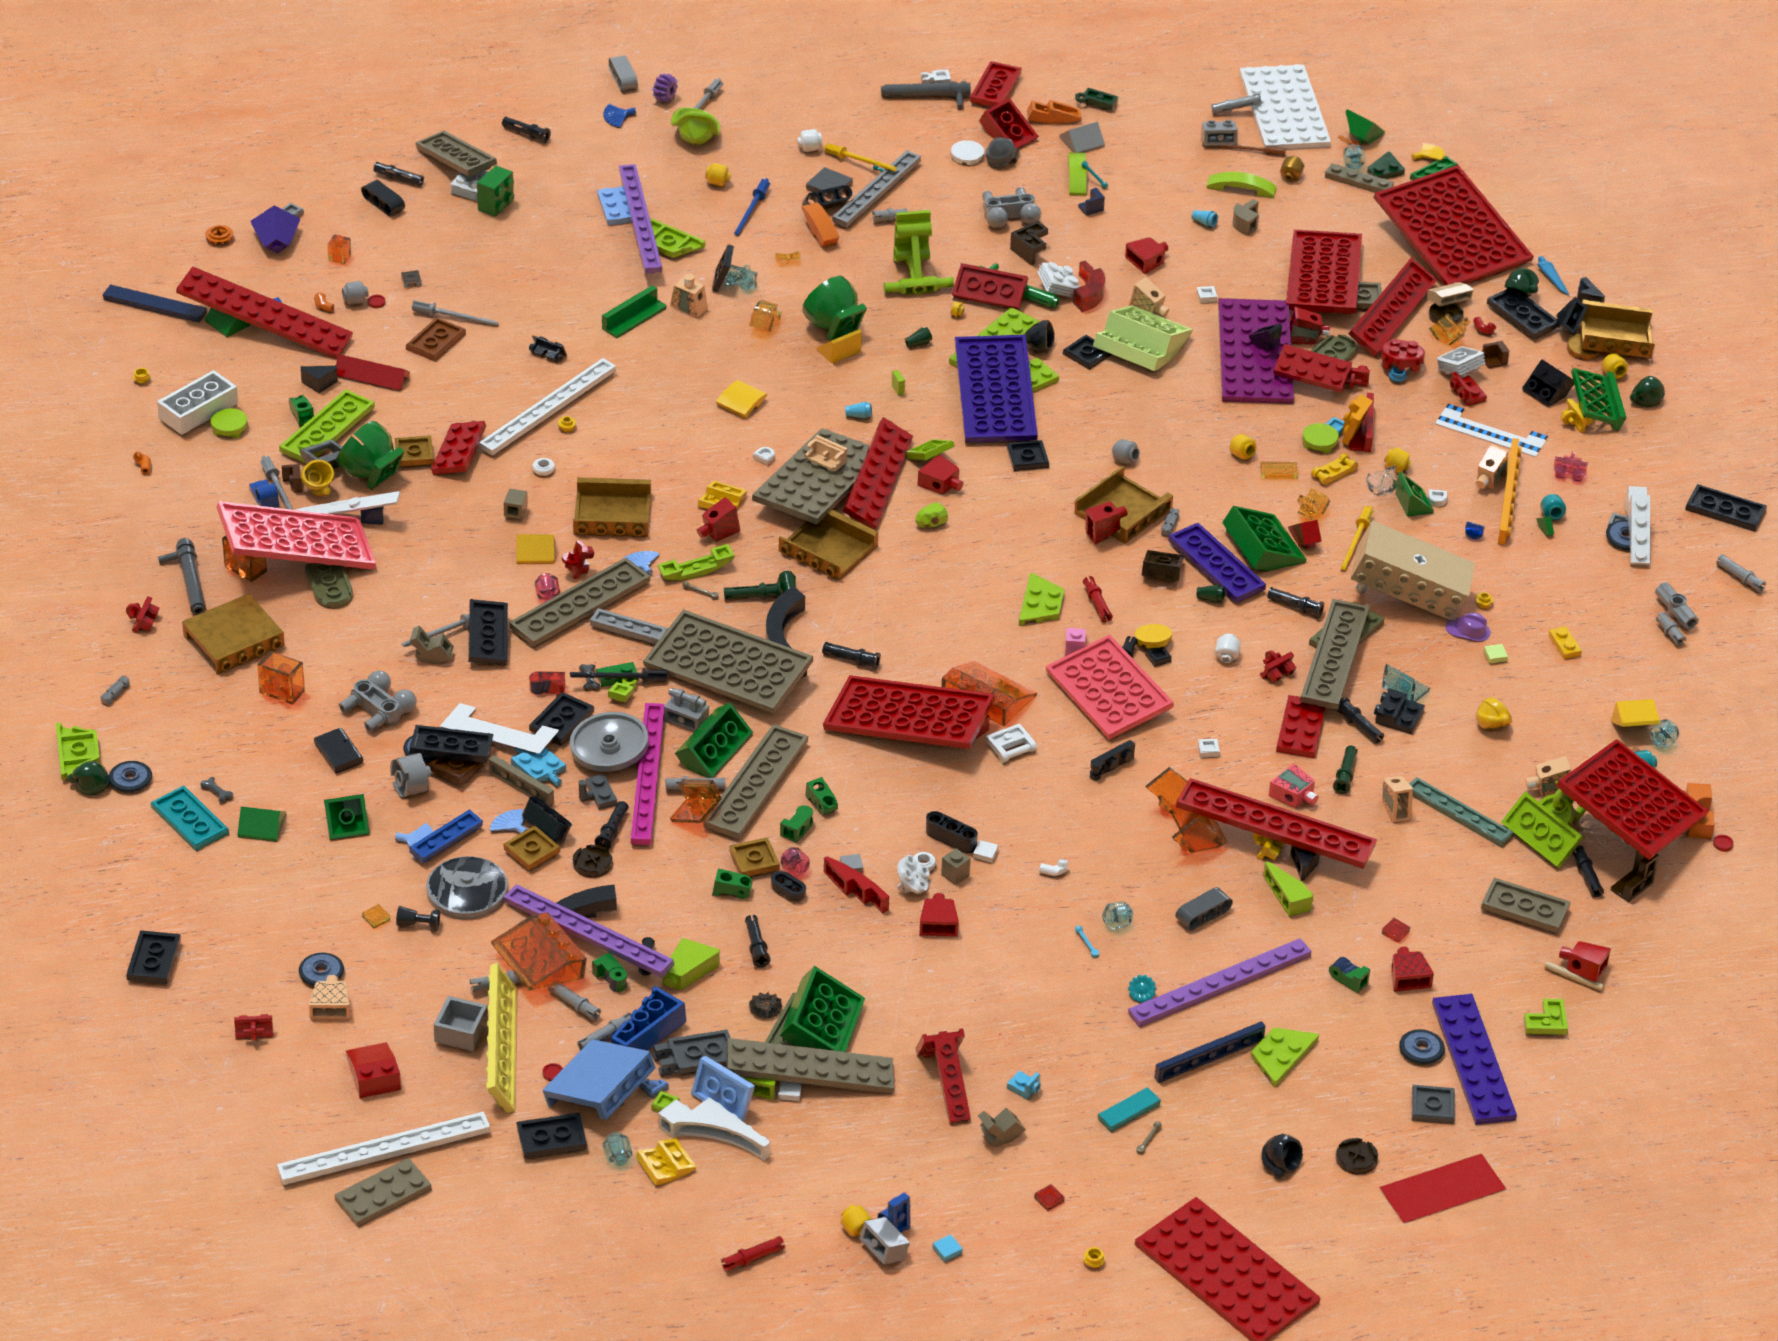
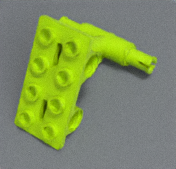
(912, 246)

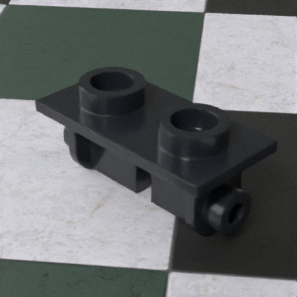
(554, 350)

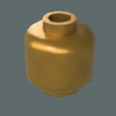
(1292, 168)

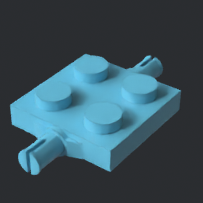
(540, 766)

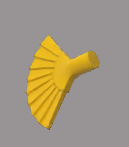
(1429, 151)

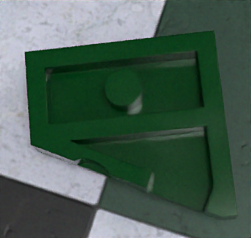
(1386, 167)

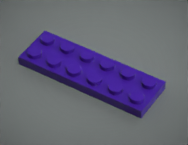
(1217, 562)

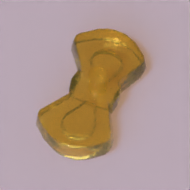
(793, 256)

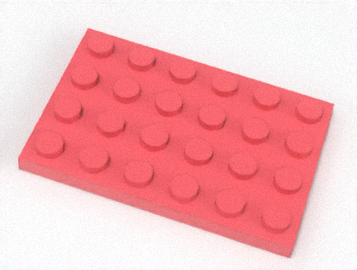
(1109, 686)

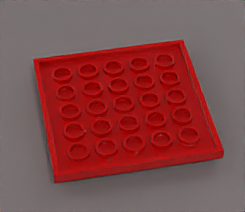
(1632, 799)

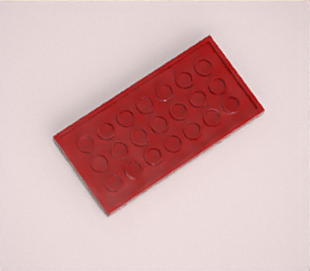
(1324, 271)
(909, 712)
(1227, 1271)

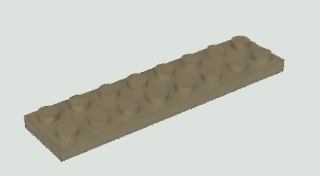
(579, 602)
(1335, 654)
(755, 781)
(810, 1066)

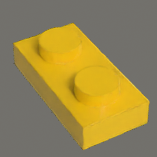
(1564, 642)

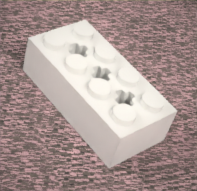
(197, 402)

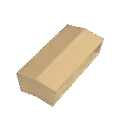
(1450, 294)

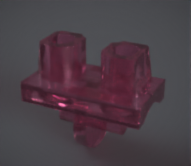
(1570, 465)

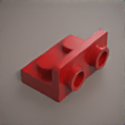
(1467, 389)

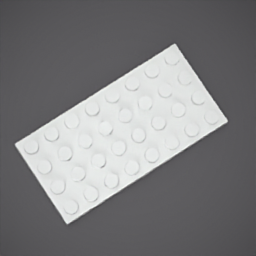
(1288, 107)

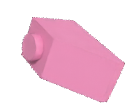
(1074, 640)

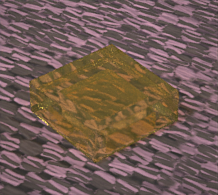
(376, 916)

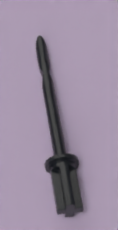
(645, 675)

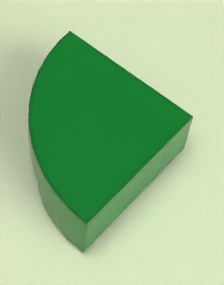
(1545, 525)

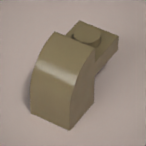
(1246, 217)
(431, 650)
(1002, 1128)

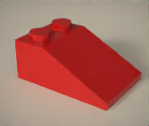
(1008, 122)
(374, 1069)

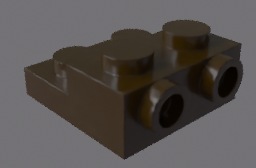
(1162, 565)

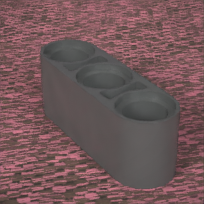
(1204, 908)

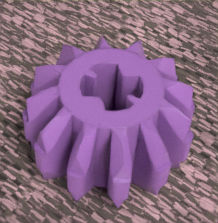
(665, 87)

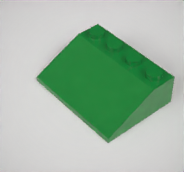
(1262, 539)
(822, 1013)

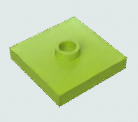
(929, 449)

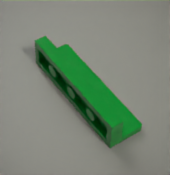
(632, 312)

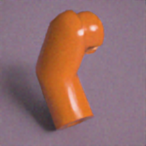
(321, 303)
(142, 460)

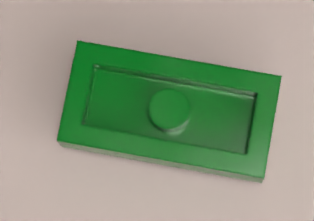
(621, 668)

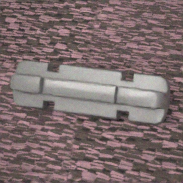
(1170, 521)
(114, 690)

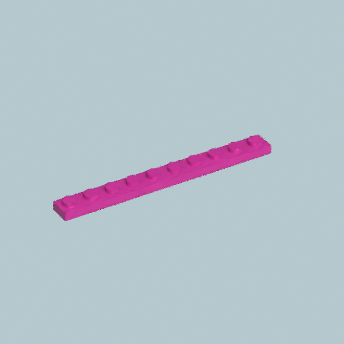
(648, 776)

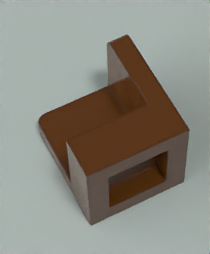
(1495, 354)

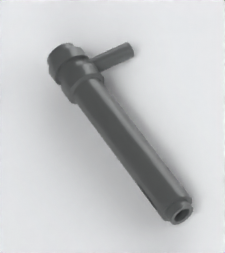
(951, 89)
(187, 558)

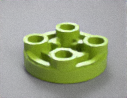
(229, 422)
(1320, 437)

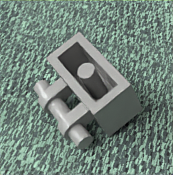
(685, 710)

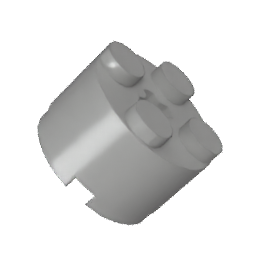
(410, 775)

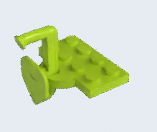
(1546, 824)

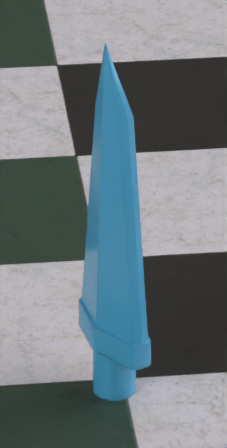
(1549, 269)

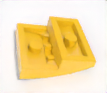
(741, 398)
(716, 491)
(665, 1161)

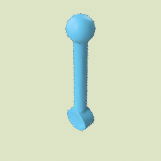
(1094, 952)

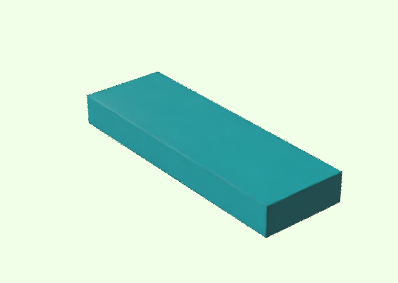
(1129, 1109)

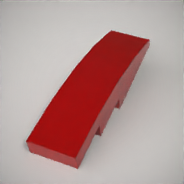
(852, 881)

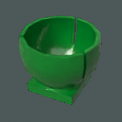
(834, 307)
(372, 460)

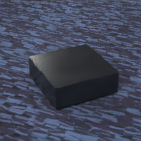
(1158, 656)

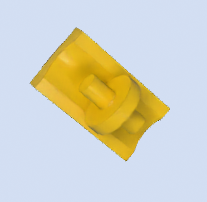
(1574, 416)
(1268, 848)

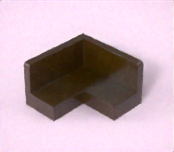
(1027, 241)
(1638, 879)

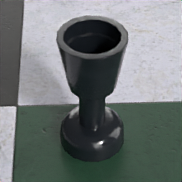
(409, 917)

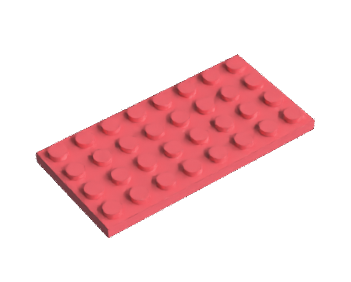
(295, 535)

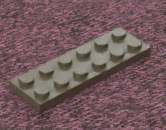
(456, 153)

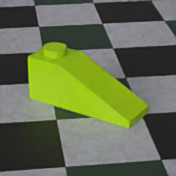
(1289, 891)

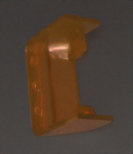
(1195, 831)

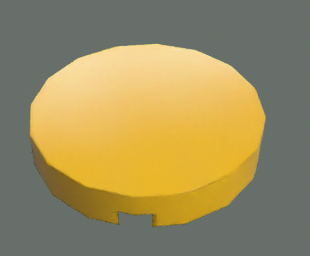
(1153, 635)

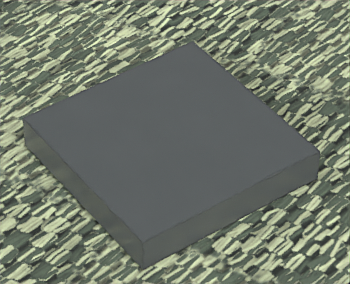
(828, 179)
(1433, 1104)

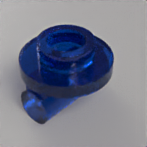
(1474, 530)

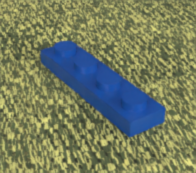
(446, 836)

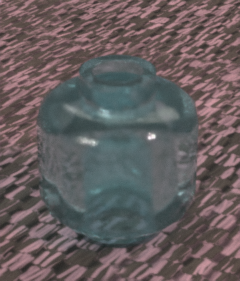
(1354, 156)
(1664, 733)
(1117, 914)
(617, 1148)

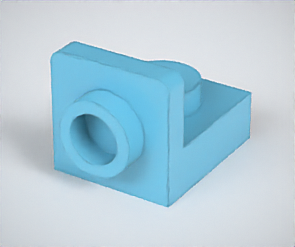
(1024, 1084)

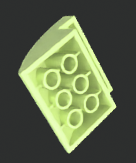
(1141, 337)

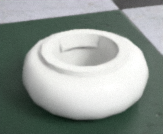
(543, 466)
(927, 857)

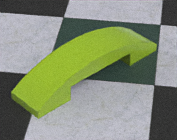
(1077, 174)
(1242, 180)
(697, 567)

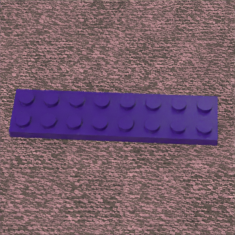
(1474, 1059)

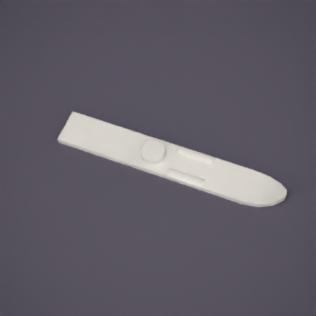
(355, 504)

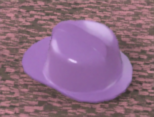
(1469, 626)

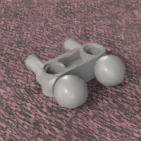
(1006, 207)
(372, 697)

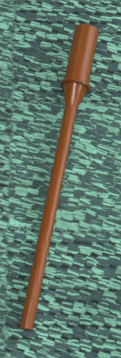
(1270, 150)

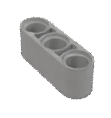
(623, 73)

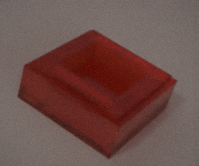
(1396, 930)
(1049, 1197)

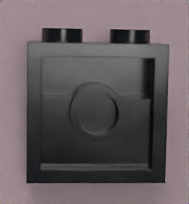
(1398, 712)

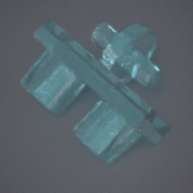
(741, 276)

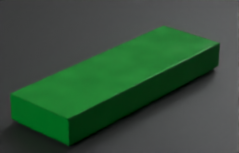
(1433, 168)

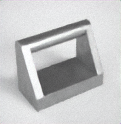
(307, 455)

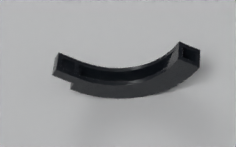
(780, 614)

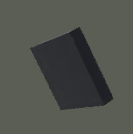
(722, 268)
(1084, 352)
(1027, 455)

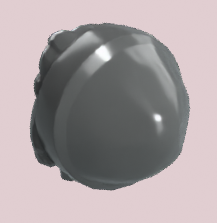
(1000, 152)

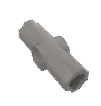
(1676, 605)

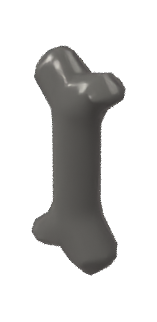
(591, 683)
(223, 795)

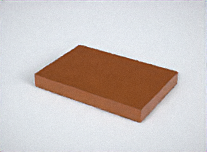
(435, 339)

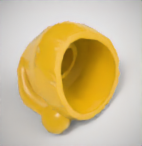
(317, 477)
(1493, 714)

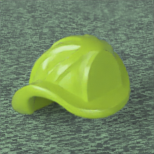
(695, 125)

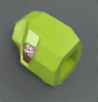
(932, 516)

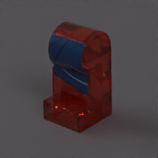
(547, 682)

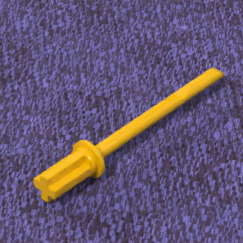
(842, 152)
(1362, 523)

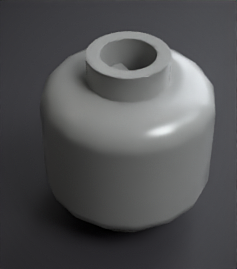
(355, 292)
(1125, 451)

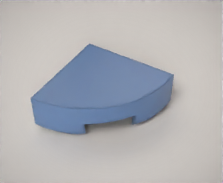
(653, 1087)

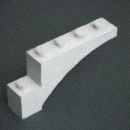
(1638, 513)
(712, 1122)

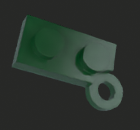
(1097, 98)

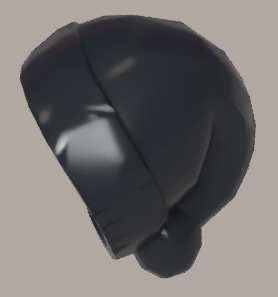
(1040, 336)
(1282, 1155)

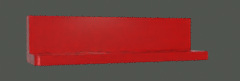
(371, 372)
(1363, 438)

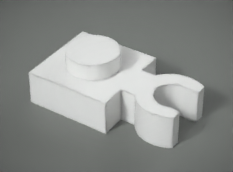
(936, 76)

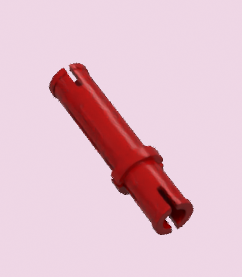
(1095, 593)
(744, 1257)

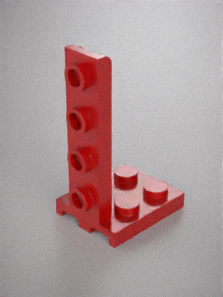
(945, 1048)

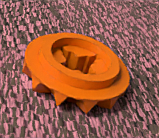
(225, 232)

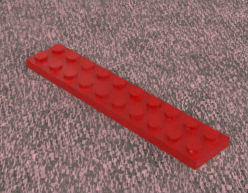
(264, 312)
(1276, 823)

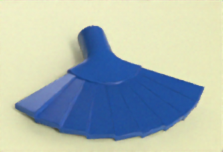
(615, 115)

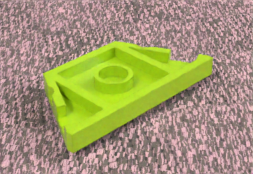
(674, 241)
(1041, 600)
(76, 748)
(1282, 1051)

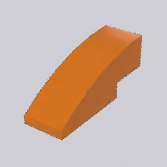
(1053, 112)
(820, 224)

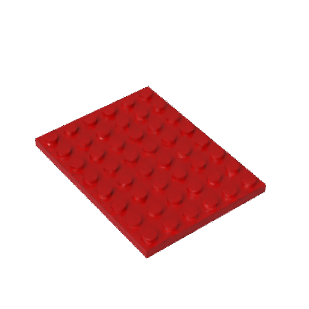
(1453, 227)

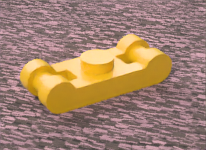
(1334, 469)

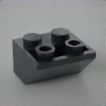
(1548, 383)

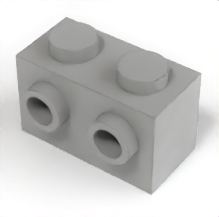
(1219, 133)
(884, 1240)

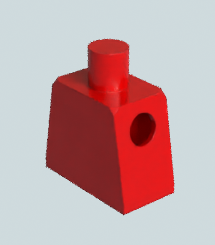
(1146, 254)
(939, 476)
(939, 917)
(1586, 959)

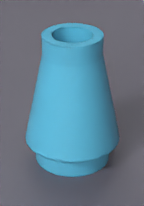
(1207, 218)
(859, 410)

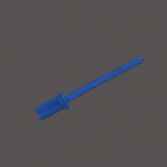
(759, 194)

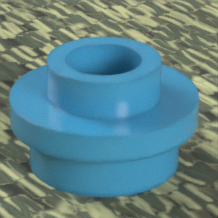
(1397, 375)

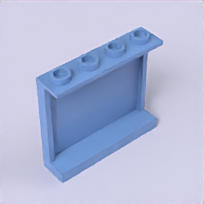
(600, 1076)

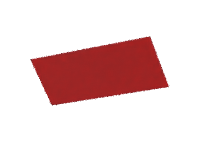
(1442, 1188)

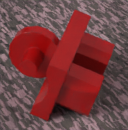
(1358, 376)
(576, 561)
(148, 609)
(1275, 662)
(253, 1026)

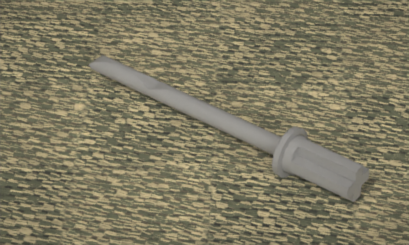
(710, 92)
(431, 309)
(272, 473)
(464, 621)

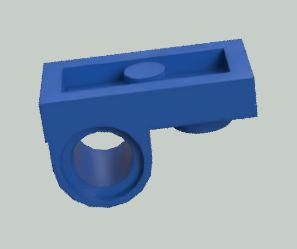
(265, 493)
(898, 1212)

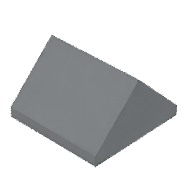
(1083, 138)

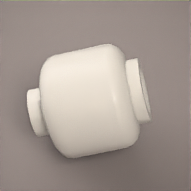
(810, 140)
(1227, 648)

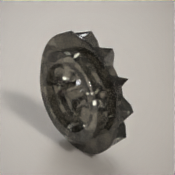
(765, 1011)

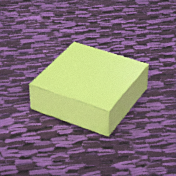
(1495, 653)

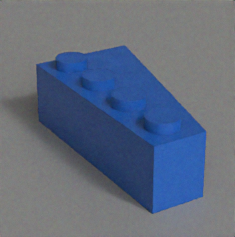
(652, 1022)

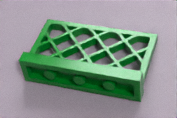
(1611, 397)

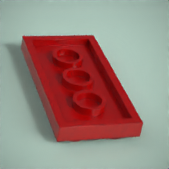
(995, 84)
(990, 286)
(1312, 368)
(458, 447)
(1300, 728)

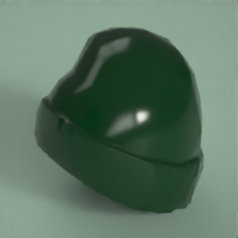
(1523, 280)
(1648, 392)
(90, 778)

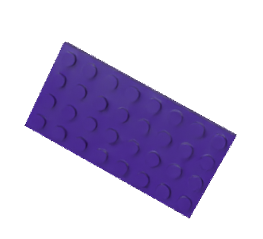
(995, 388)

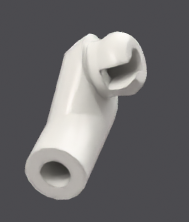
(1054, 870)

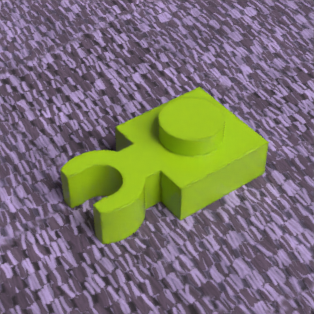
(622, 691)

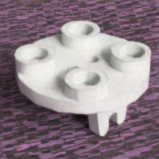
(912, 875)

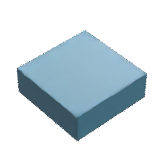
(1337, 424)
(947, 1248)

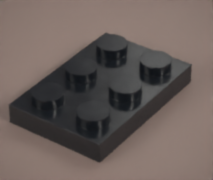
(564, 715)
(153, 957)
(551, 1135)

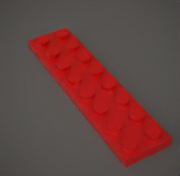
(1392, 307)
(878, 473)

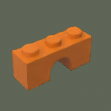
(1703, 795)

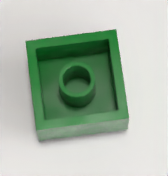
(495, 191)

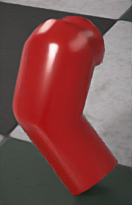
(1481, 327)

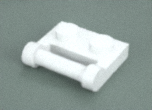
(1009, 738)

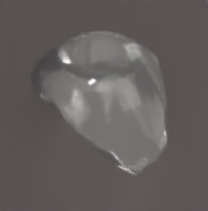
(1382, 482)

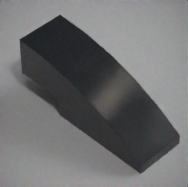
(591, 901)

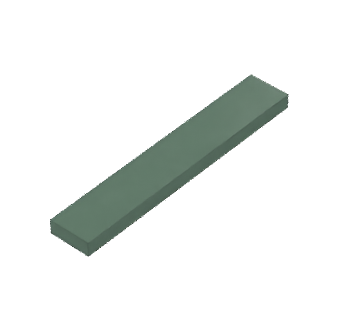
(1460, 812)

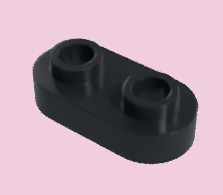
(788, 885)

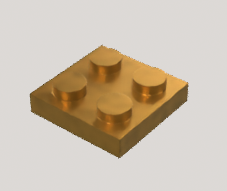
(417, 450)
(531, 847)
(754, 857)

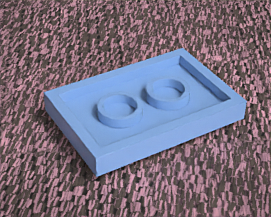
(614, 205)
(723, 1087)

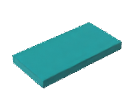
(189, 818)

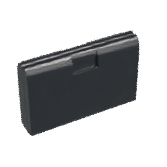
(338, 750)

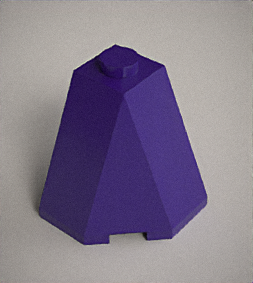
(275, 228)

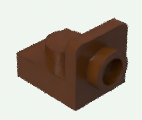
(292, 474)

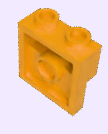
(1355, 417)

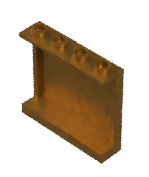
(1617, 329)
(1141, 504)
(612, 507)
(831, 545)
(234, 632)

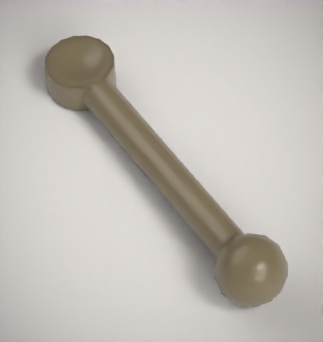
(714, 595)
(1141, 1148)

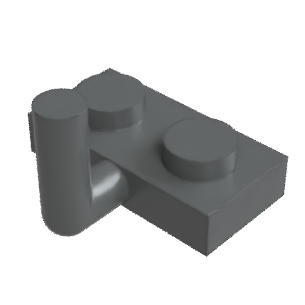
(599, 790)

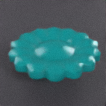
(1142, 988)

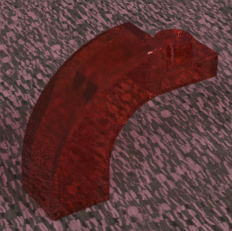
(1092, 293)

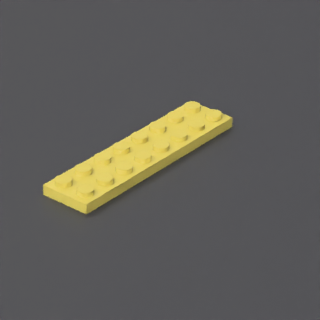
(502, 1038)

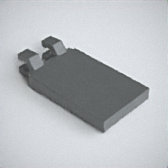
(686, 1052)

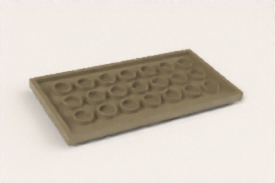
(808, 488)
(728, 661)

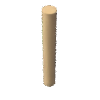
(1564, 972)

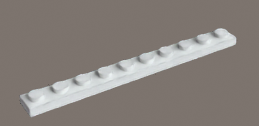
(547, 406)
(383, 1148)

